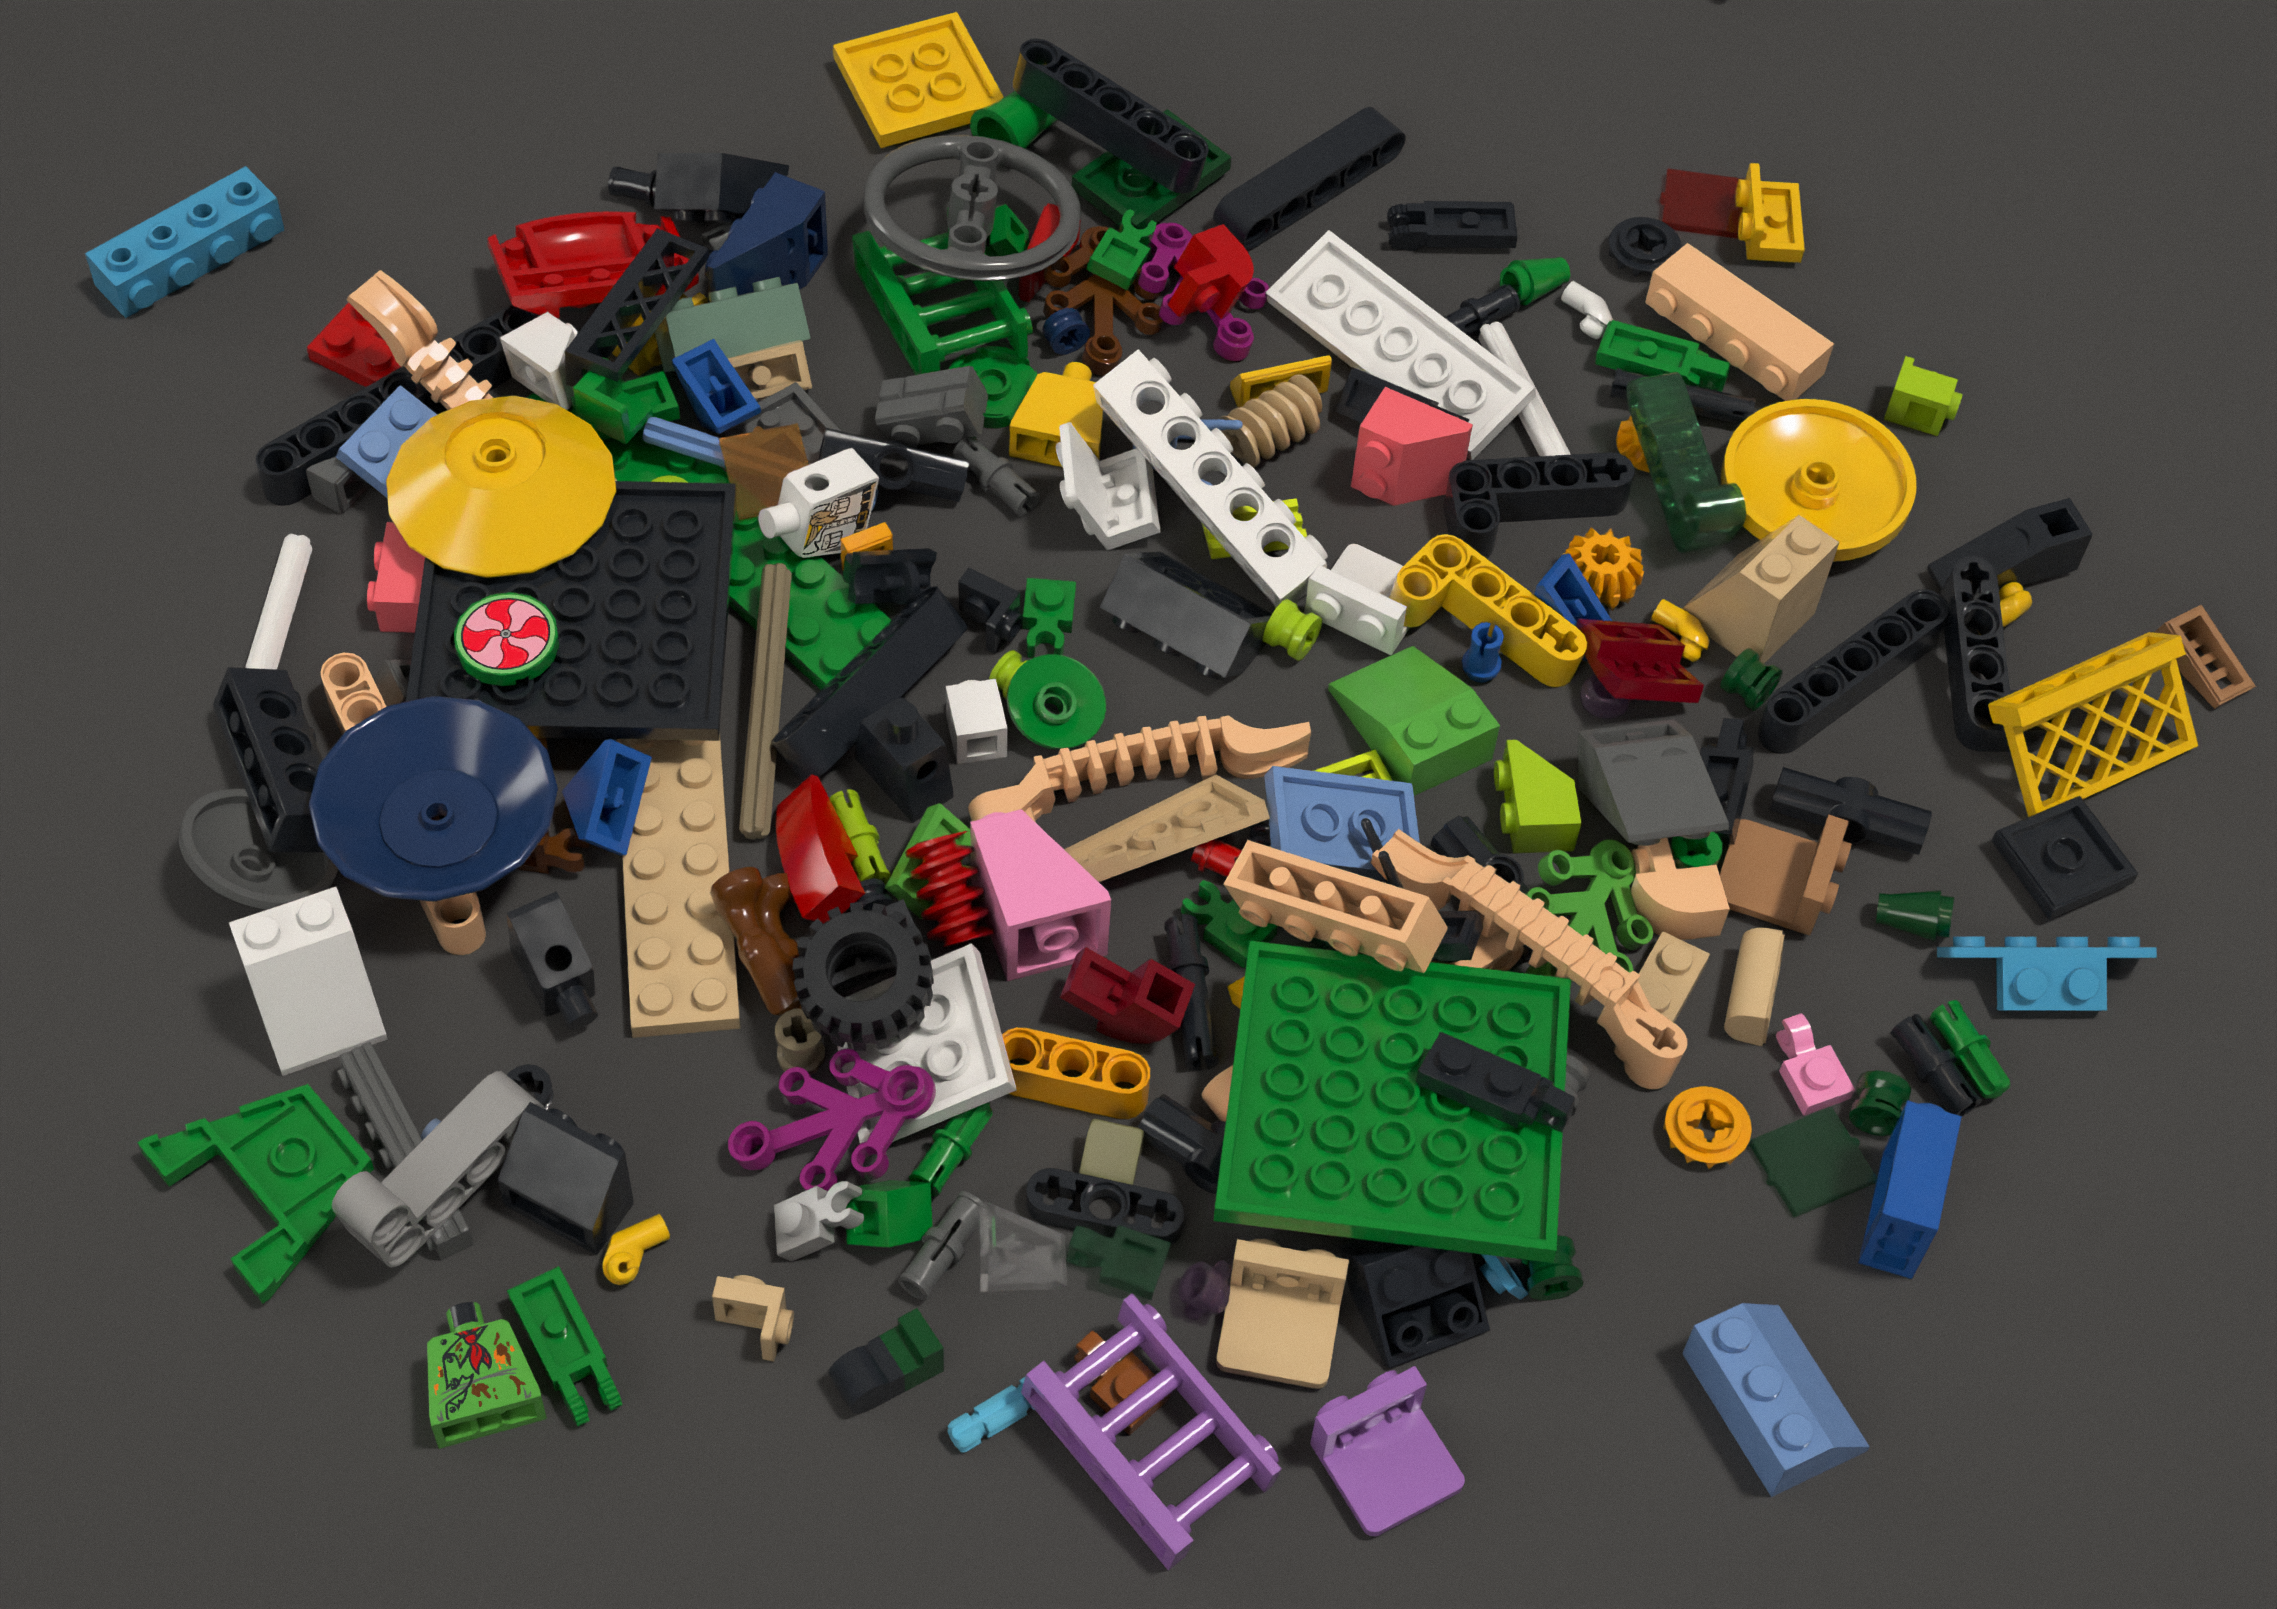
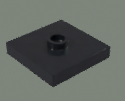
(2064, 857)

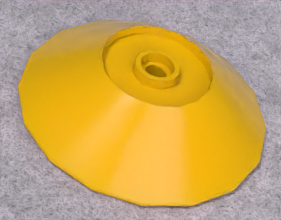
(501, 486)

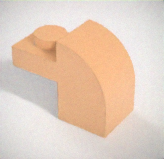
(1677, 901)

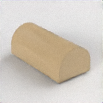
(773, 369)
(1754, 985)

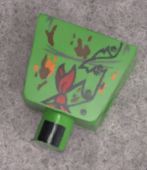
(478, 1379)

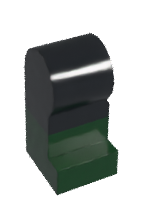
(889, 1364)

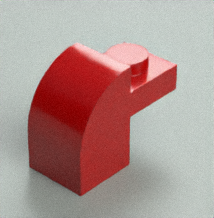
(1213, 273)

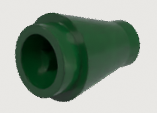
(1918, 913)

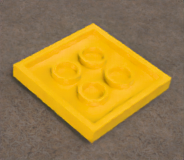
(917, 78)

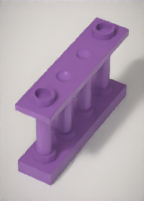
(1131, 1483)

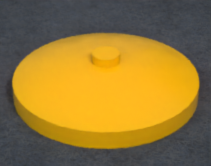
(1825, 466)

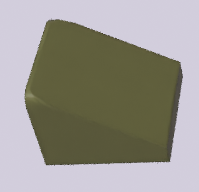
(1112, 1151)

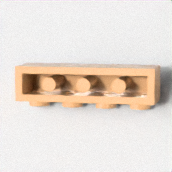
(1739, 323)
(1336, 907)

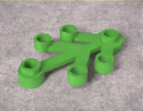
(1610, 872)

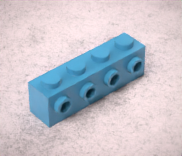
(190, 242)

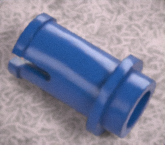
(1483, 659)

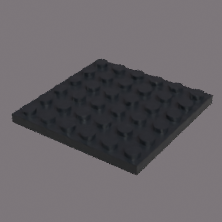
(633, 617)

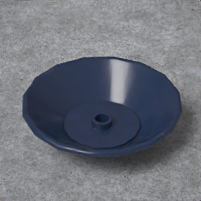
(427, 762)

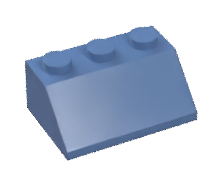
(1772, 1395)

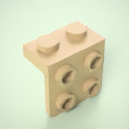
(1282, 1313)

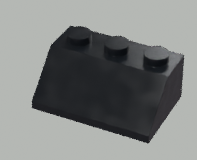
(1186, 613)

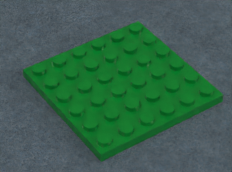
(1344, 1139)

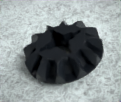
(1652, 234)

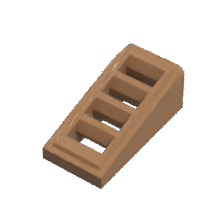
(2208, 639)

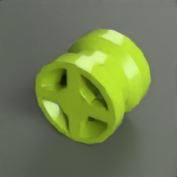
(1292, 629)

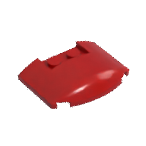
(572, 258)

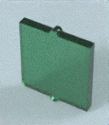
(1813, 1161)

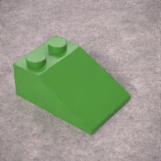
(1418, 718)

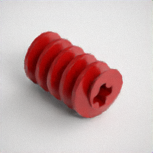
(949, 890)

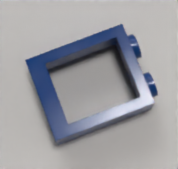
(1910, 1189)

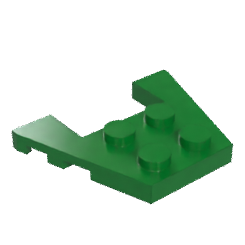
(290, 1160)

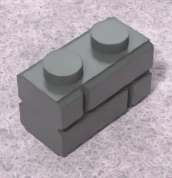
(932, 407)

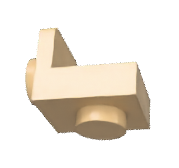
(756, 1305)

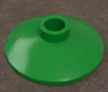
(1068, 687)

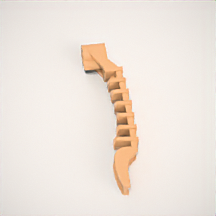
(411, 336)
(1243, 752)
(1642, 1035)

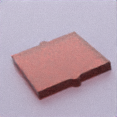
(1701, 203)

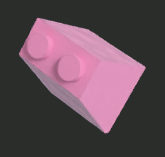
(1036, 896)

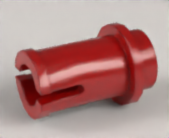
(1215, 856)

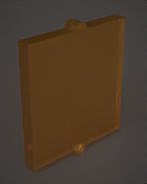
(760, 463)

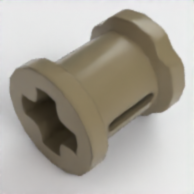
(795, 1028)

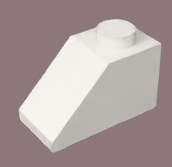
(538, 357)

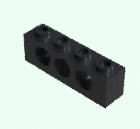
(272, 753)

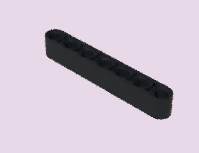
(285, 459)

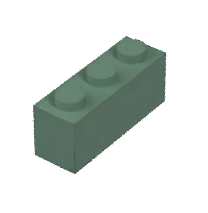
(737, 323)

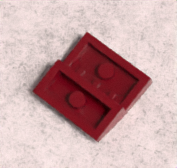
(1639, 661)

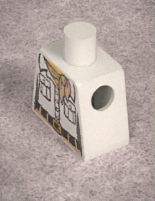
(822, 504)

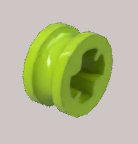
(1005, 669)

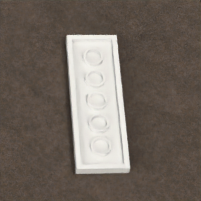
(1398, 337)

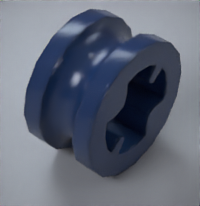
(1066, 331)

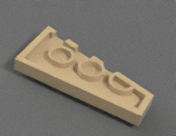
(1169, 827)

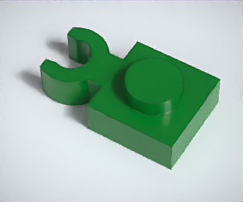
(1122, 252)
(1048, 613)
(1225, 925)

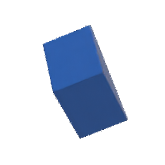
(714, 388)
(1570, 593)
(607, 796)

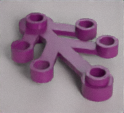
(1233, 334)
(841, 1119)

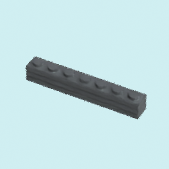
(394, 1130)

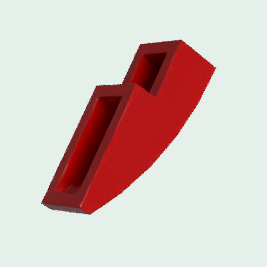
(816, 852)

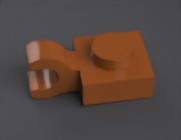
(1118, 1380)

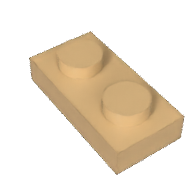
(1671, 974)

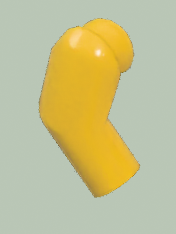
(2013, 602)
(1684, 625)
(628, 1246)

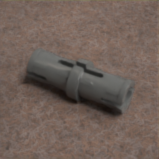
(997, 476)
(923, 1272)

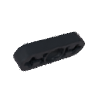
(1091, 1187)

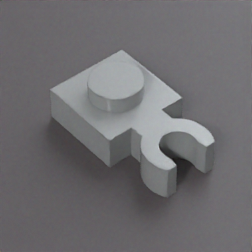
(808, 1219)

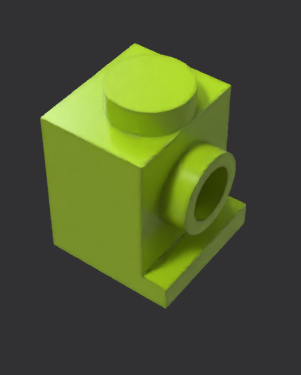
(1923, 399)

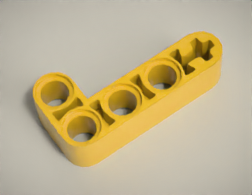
(1478, 592)

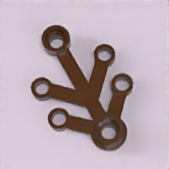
(1103, 349)

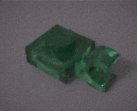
(1128, 1260)

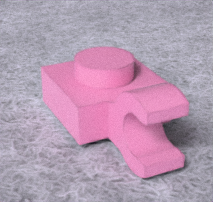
(1811, 1074)

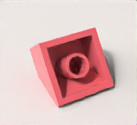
(1407, 449)

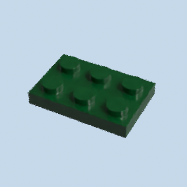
(1118, 187)

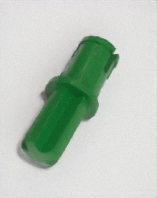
(1971, 1050)
(951, 1147)

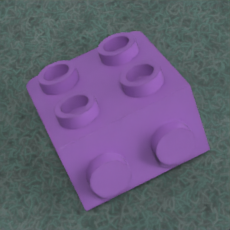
(1385, 1452)

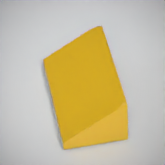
(1254, 383)

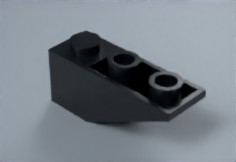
(2027, 546)

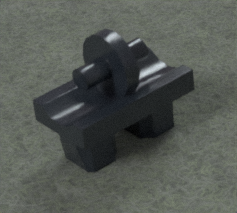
(888, 575)

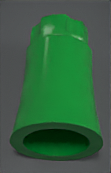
(1011, 120)

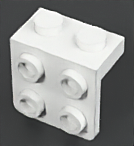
(1111, 494)
(1357, 598)

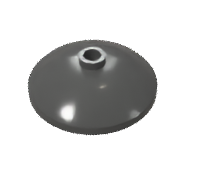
(232, 857)

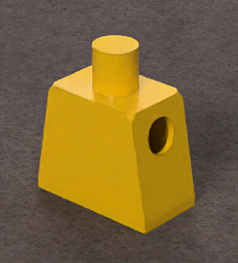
(1053, 402)

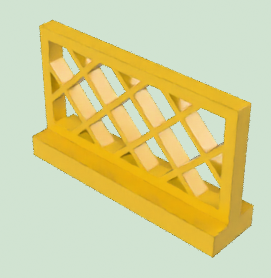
(2095, 681)

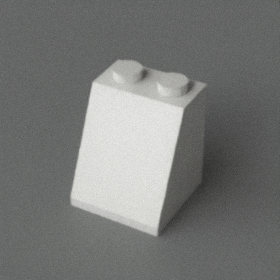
(308, 980)

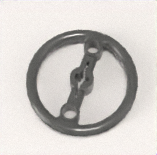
(967, 239)

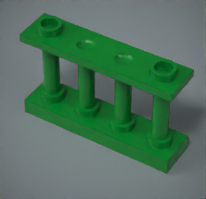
(909, 322)

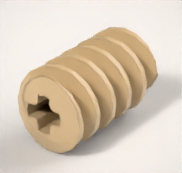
(1275, 420)

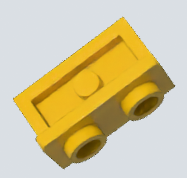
(1769, 218)

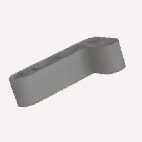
(437, 1176)

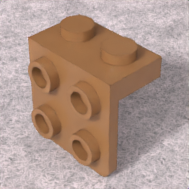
(1784, 874)

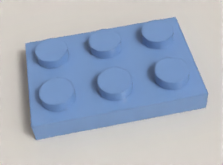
(378, 440)
(1322, 816)

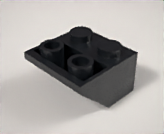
(566, 1178)
(1414, 1297)

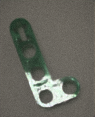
(1692, 501)

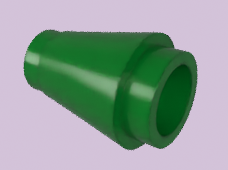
(1535, 277)

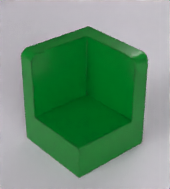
(609, 408)
(892, 1213)

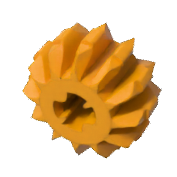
(1608, 565)

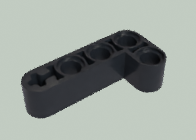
(1532, 489)
(1978, 653)

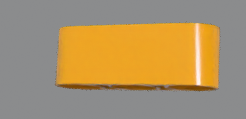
(1091, 1091)

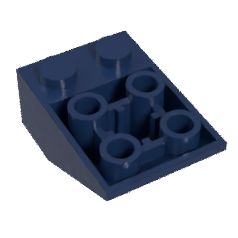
(775, 238)

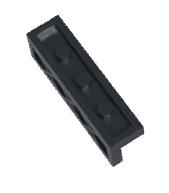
(625, 302)

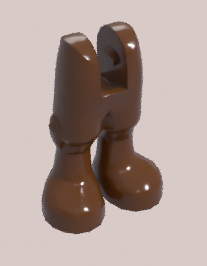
(752, 914)

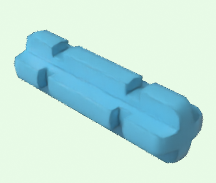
(989, 1418)

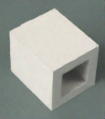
(976, 721)

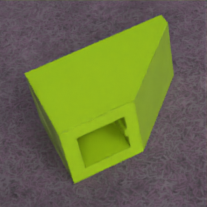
(1538, 804)

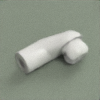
(1590, 305)

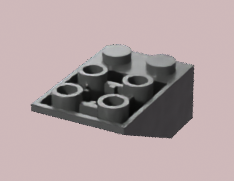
(1649, 782)

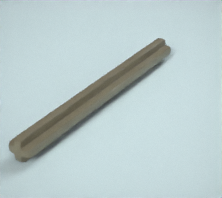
(765, 702)

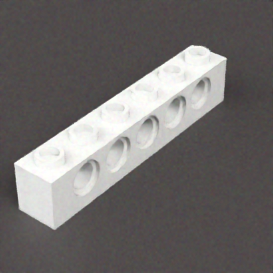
(1140, 381)

